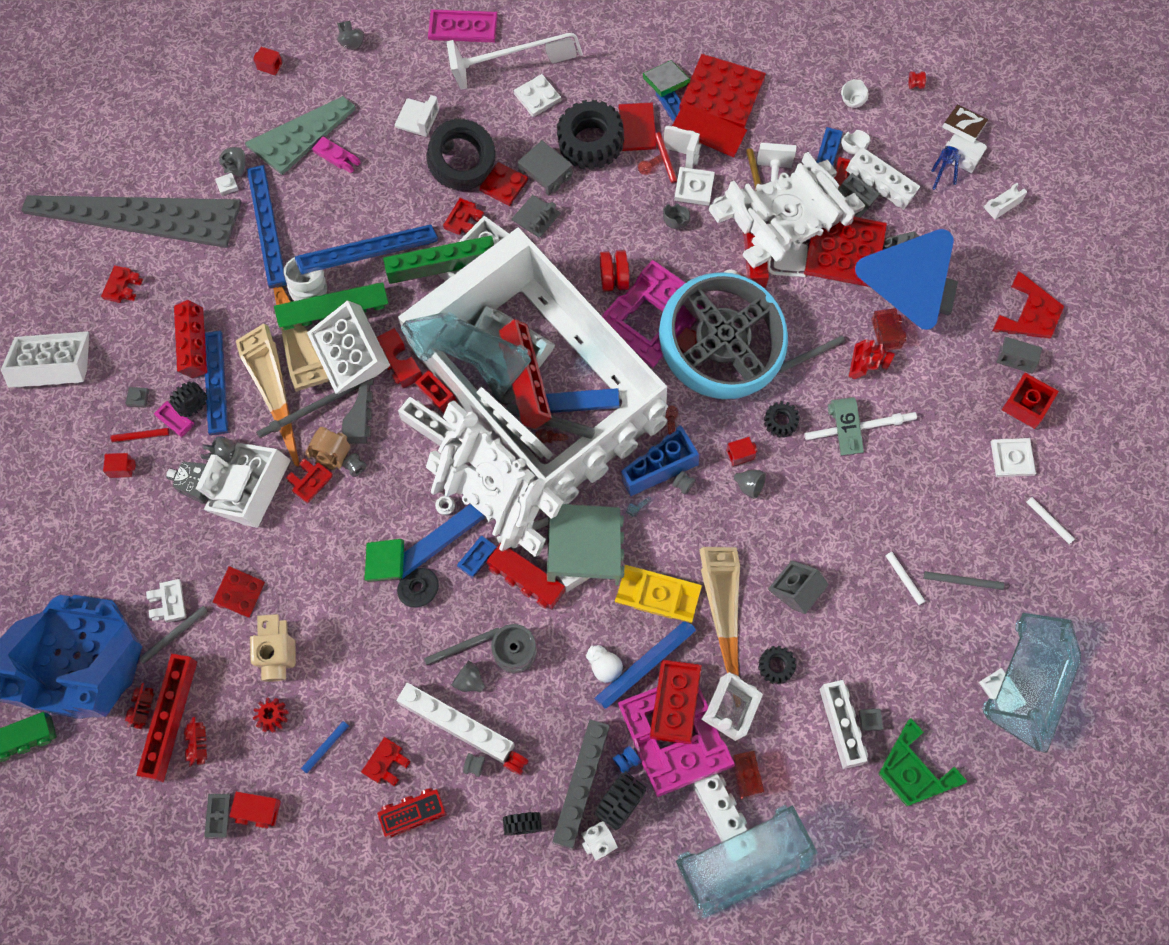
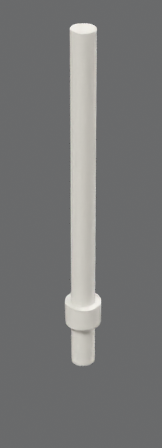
(896, 419)

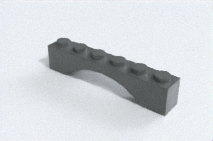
(356, 421)
(580, 785)

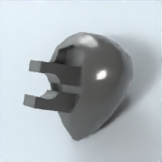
(349, 38)
(233, 161)
(221, 447)

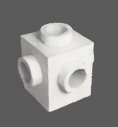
(598, 841)

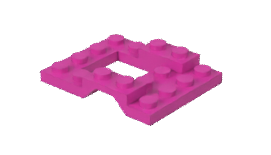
(656, 287)
(678, 763)

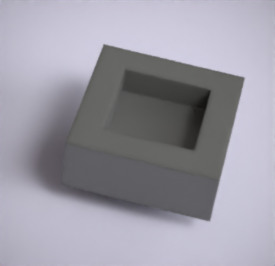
(137, 397)
(870, 720)

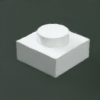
(226, 184)

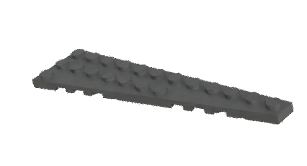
(173, 218)

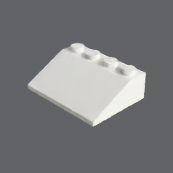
(348, 347)
(46, 360)
(267, 471)

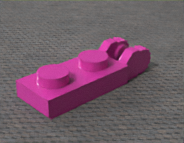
(335, 154)

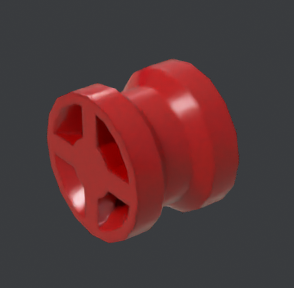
(917, 80)
(516, 763)

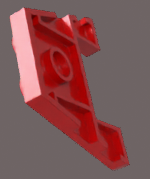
(1038, 314)

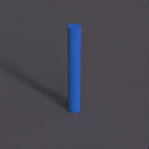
(324, 747)

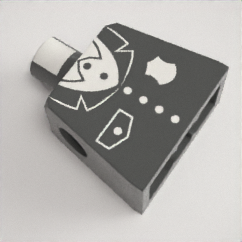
(187, 479)

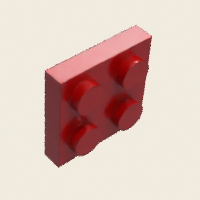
(503, 184)

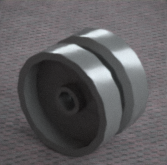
(519, 659)

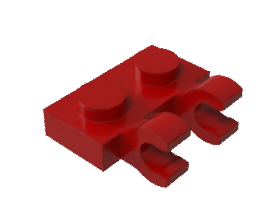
(460, 216)
(117, 284)
(862, 360)
(312, 483)
(382, 760)

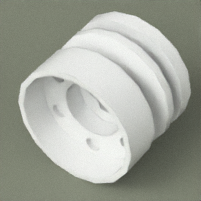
(304, 285)

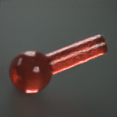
(645, 166)
(671, 415)

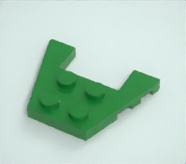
(909, 775)

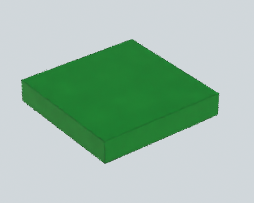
(384, 560)

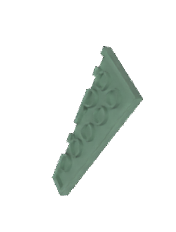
(294, 139)

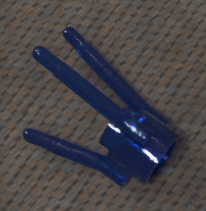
(947, 155)

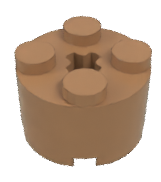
(328, 448)

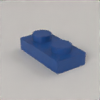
(476, 556)

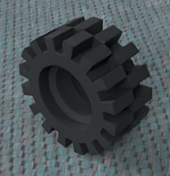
(188, 399)
(781, 408)
(785, 656)
(522, 823)

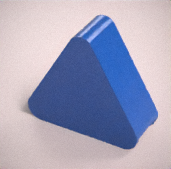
(911, 275)

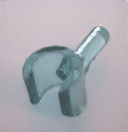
(633, 510)

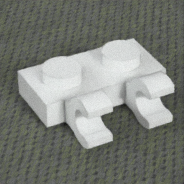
(172, 601)

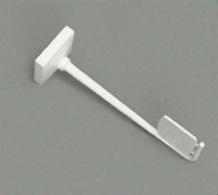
(556, 51)
(782, 156)

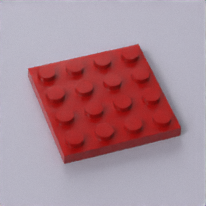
(724, 89)
(839, 250)

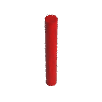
(667, 162)
(139, 435)

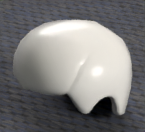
(854, 93)
(853, 142)

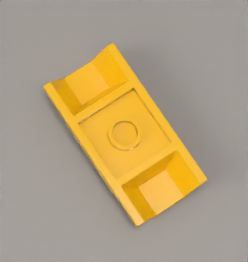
(658, 594)

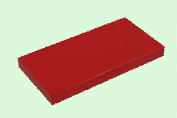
(713, 130)
(676, 702)

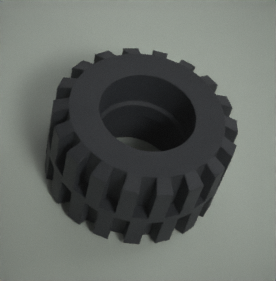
(620, 800)

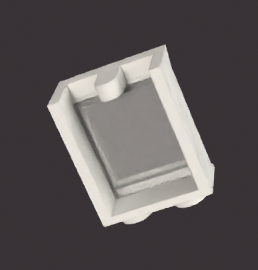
(733, 706)

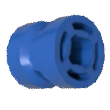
(628, 755)

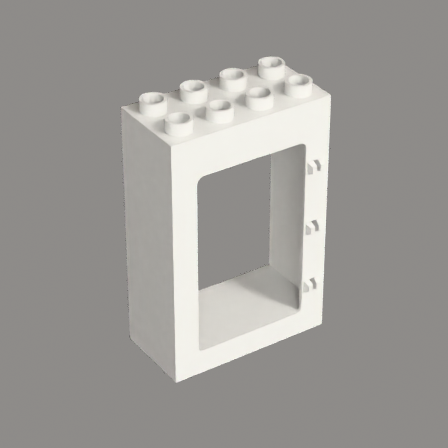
(518, 267)

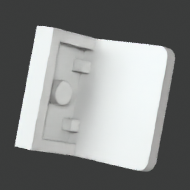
(683, 142)
(969, 151)
(223, 480)

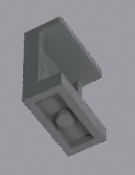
(546, 167)

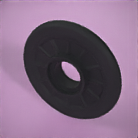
(425, 595)

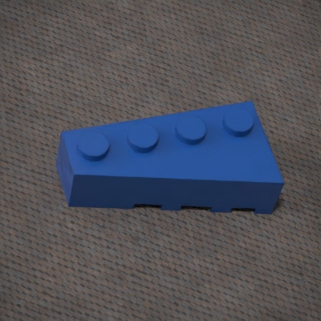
(661, 462)

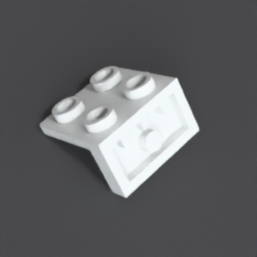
(418, 116)

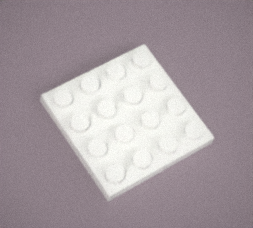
(513, 424)

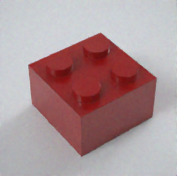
(1030, 400)

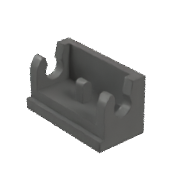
(1019, 355)
(217, 816)

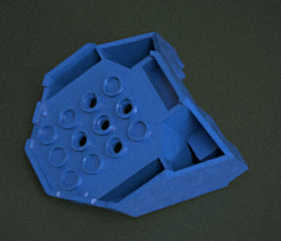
(43, 682)

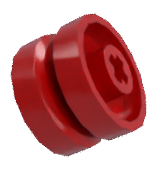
(614, 270)

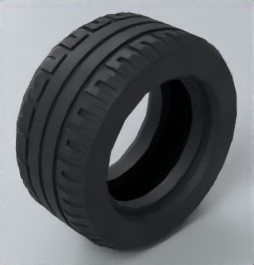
(467, 131)

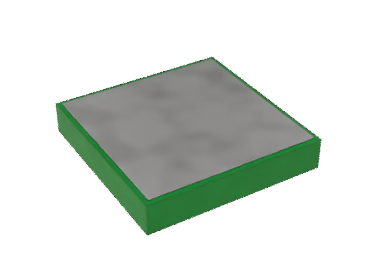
(666, 78)

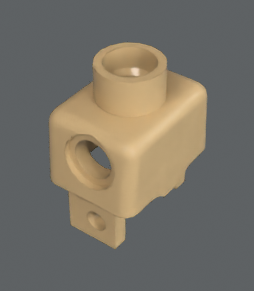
(271, 639)

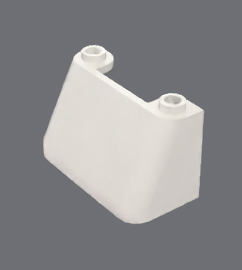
(493, 320)

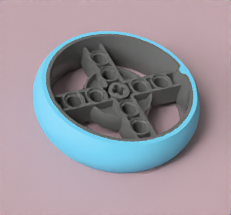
(761, 306)

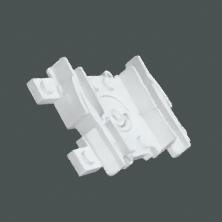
(808, 194)
(512, 496)

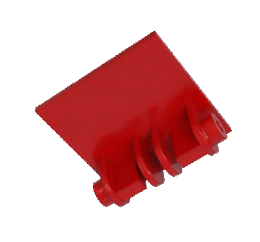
(238, 592)
(142, 696)
(195, 734)

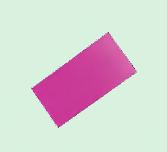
(462, 25)

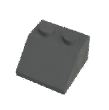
(799, 586)

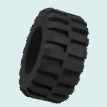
(585, 116)

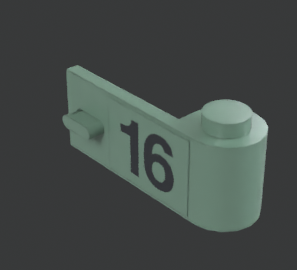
(848, 425)

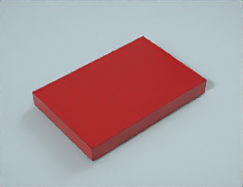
(638, 126)

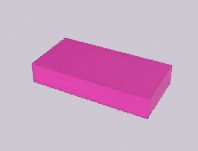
(173, 420)

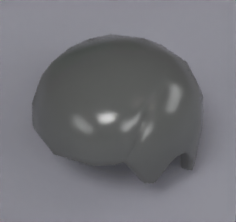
(676, 216)

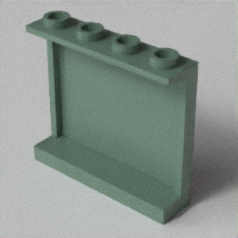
(585, 543)

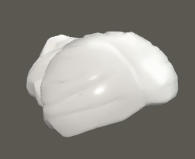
(604, 664)

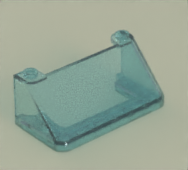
(494, 357)
(1036, 680)
(746, 863)

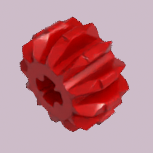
(277, 711)

